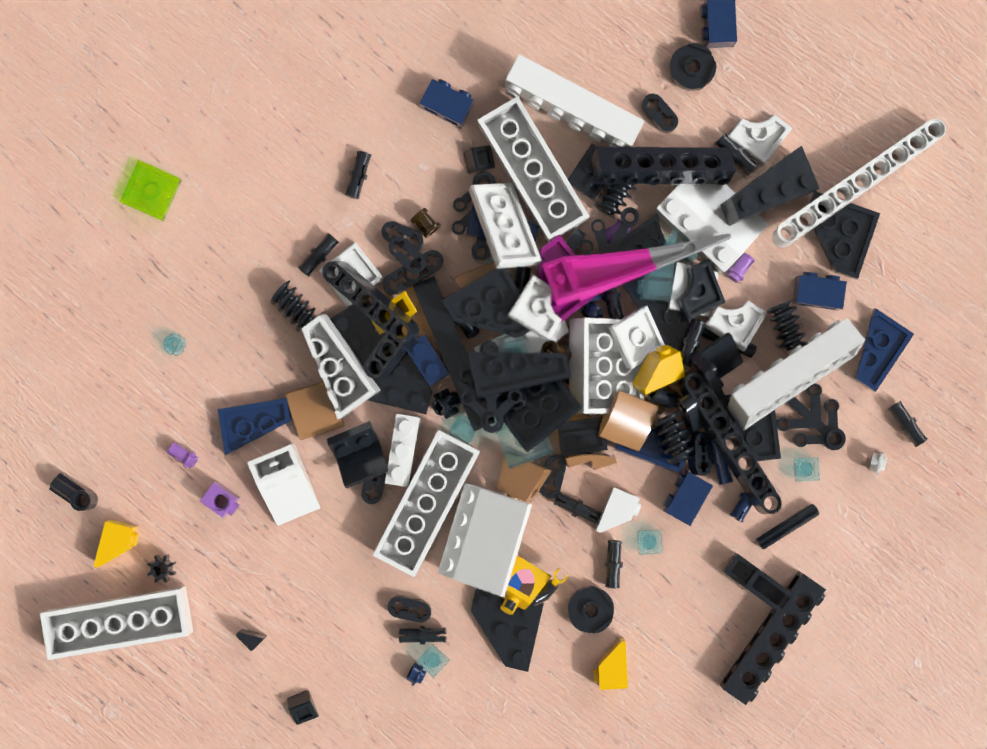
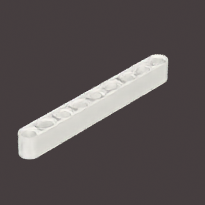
(866, 175)

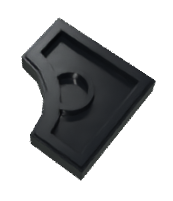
(701, 291)

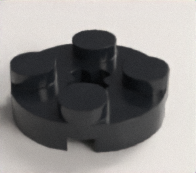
(704, 61)
(604, 610)

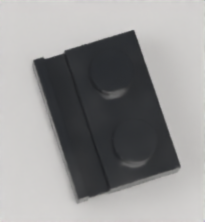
(583, 178)
(581, 437)

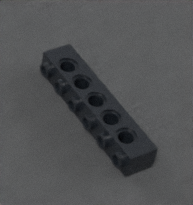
(662, 165)
(760, 643)

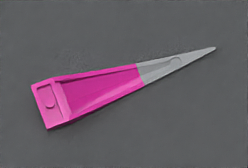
(591, 274)

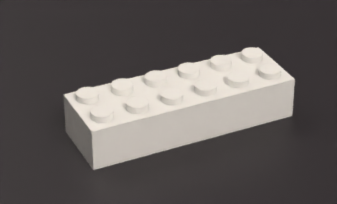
(572, 104)
(533, 169)
(795, 373)
(426, 503)
(116, 623)

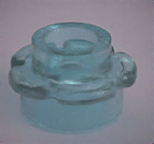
(168, 344)

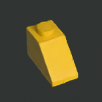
(659, 369)
(115, 540)
(612, 668)

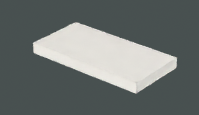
(504, 225)

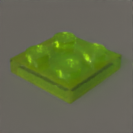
(150, 190)

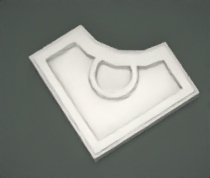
(760, 138)
(535, 310)
(739, 322)

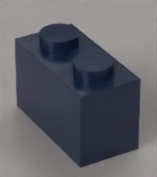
(720, 23)
(447, 103)
(819, 292)
(427, 360)
(687, 497)

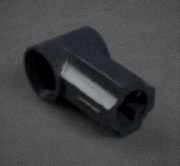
(72, 492)

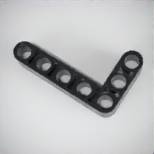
(376, 313)

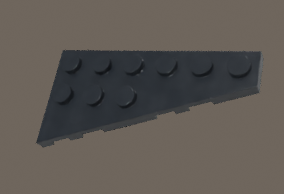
(668, 322)

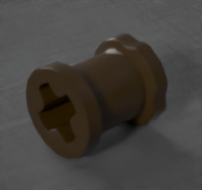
(425, 223)
(555, 348)

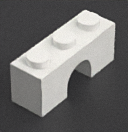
(402, 450)

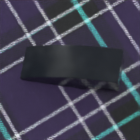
(759, 584)

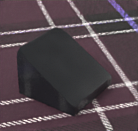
(479, 159)
(250, 638)
(302, 707)

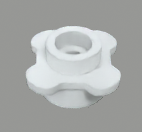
(878, 463)

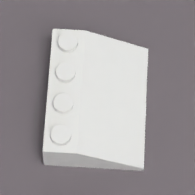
(698, 215)
(597, 365)
(484, 539)

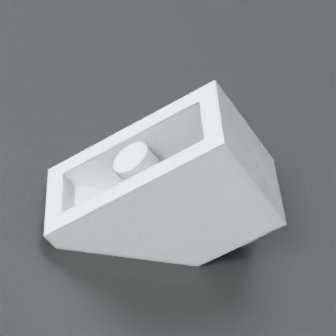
(617, 509)

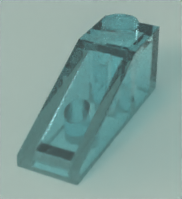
(658, 283)

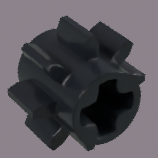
(446, 403)
(155, 570)

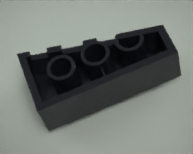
(777, 186)

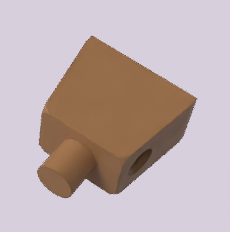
(523, 480)

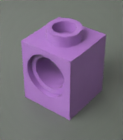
(210, 499)

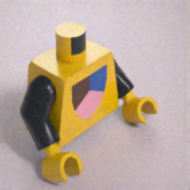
(528, 586)

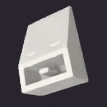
(284, 484)

